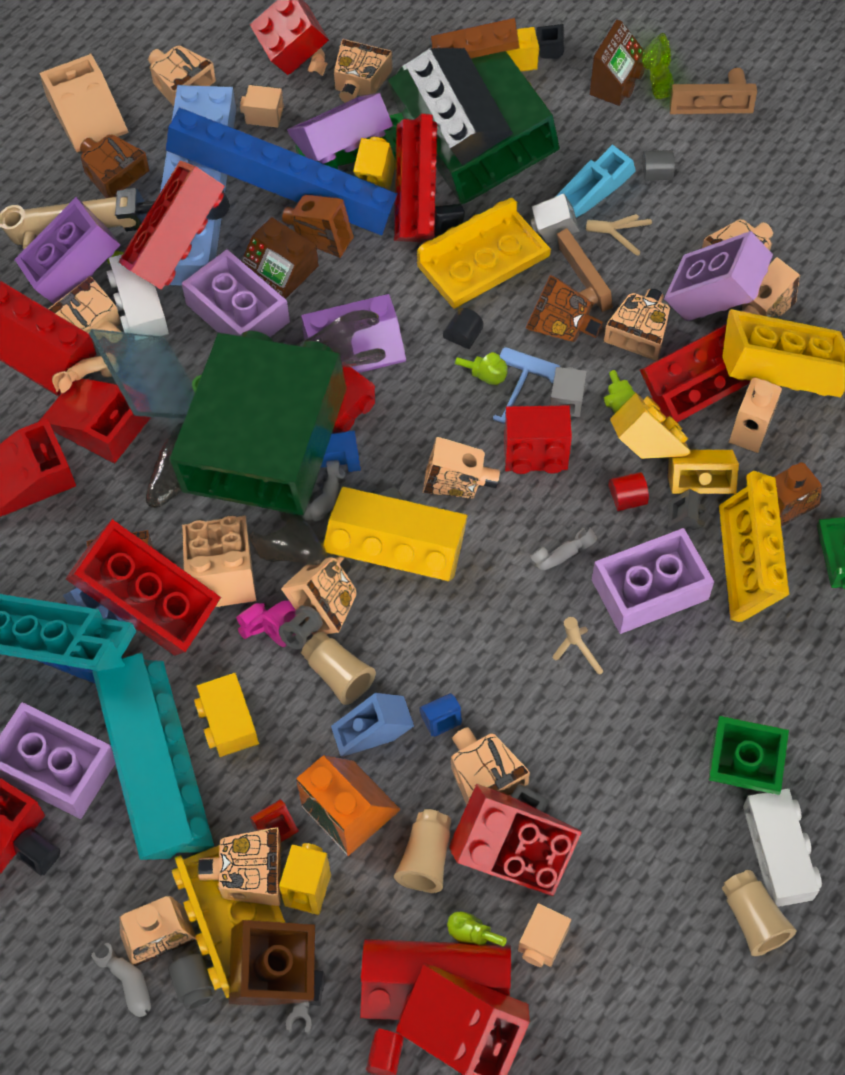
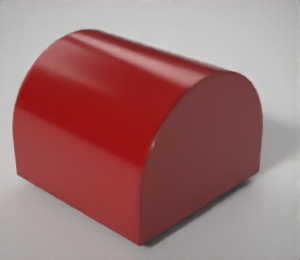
(629, 491)
(275, 817)
(385, 1052)

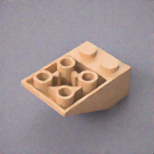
(82, 101)
(220, 558)

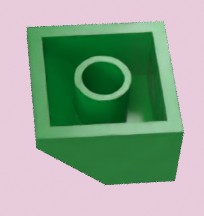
(748, 755)

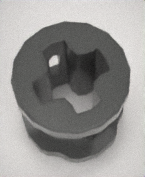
(300, 627)

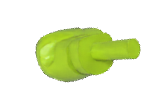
(488, 369)
(619, 392)
(470, 930)

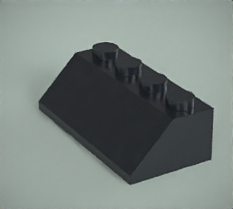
(459, 101)

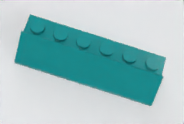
(62, 634)
(152, 759)

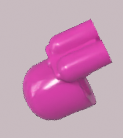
(258, 620)

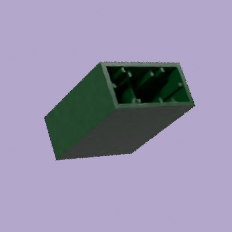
(524, 111)
(260, 422)

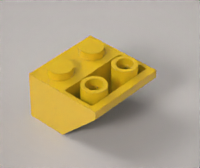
(648, 431)

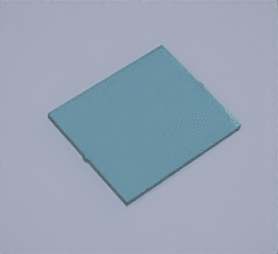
(146, 373)

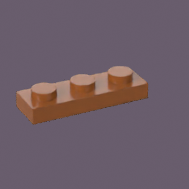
(481, 39)

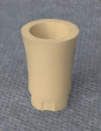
(338, 667)
(425, 853)
(757, 913)

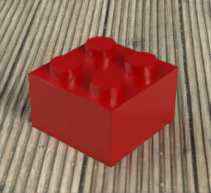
(289, 33)
(537, 438)

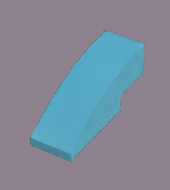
(598, 180)

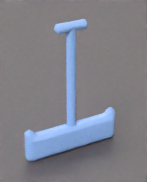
(527, 364)

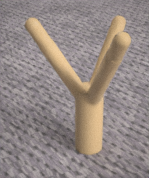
(610, 227)
(574, 637)

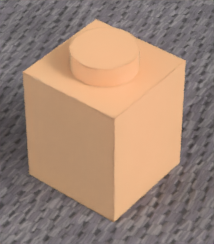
(262, 106)
(543, 936)

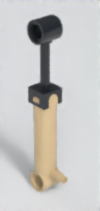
(124, 210)

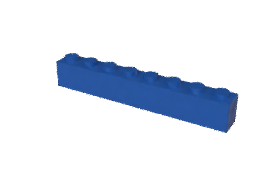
(276, 168)

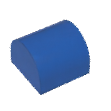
(441, 714)

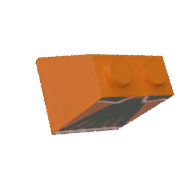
(344, 801)

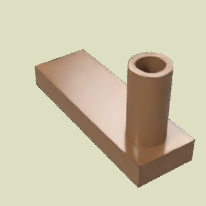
(714, 98)
(596, 289)

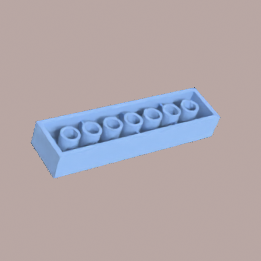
(220, 106)

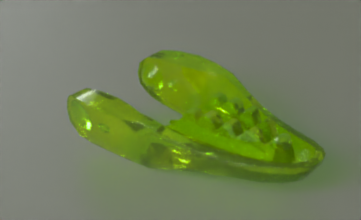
(657, 59)

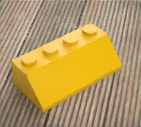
(785, 353)
(395, 533)

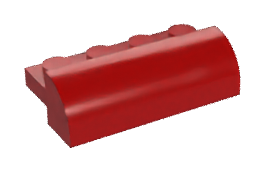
(415, 179)
(691, 377)
(394, 965)

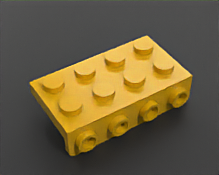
(481, 253)
(753, 547)
(216, 915)

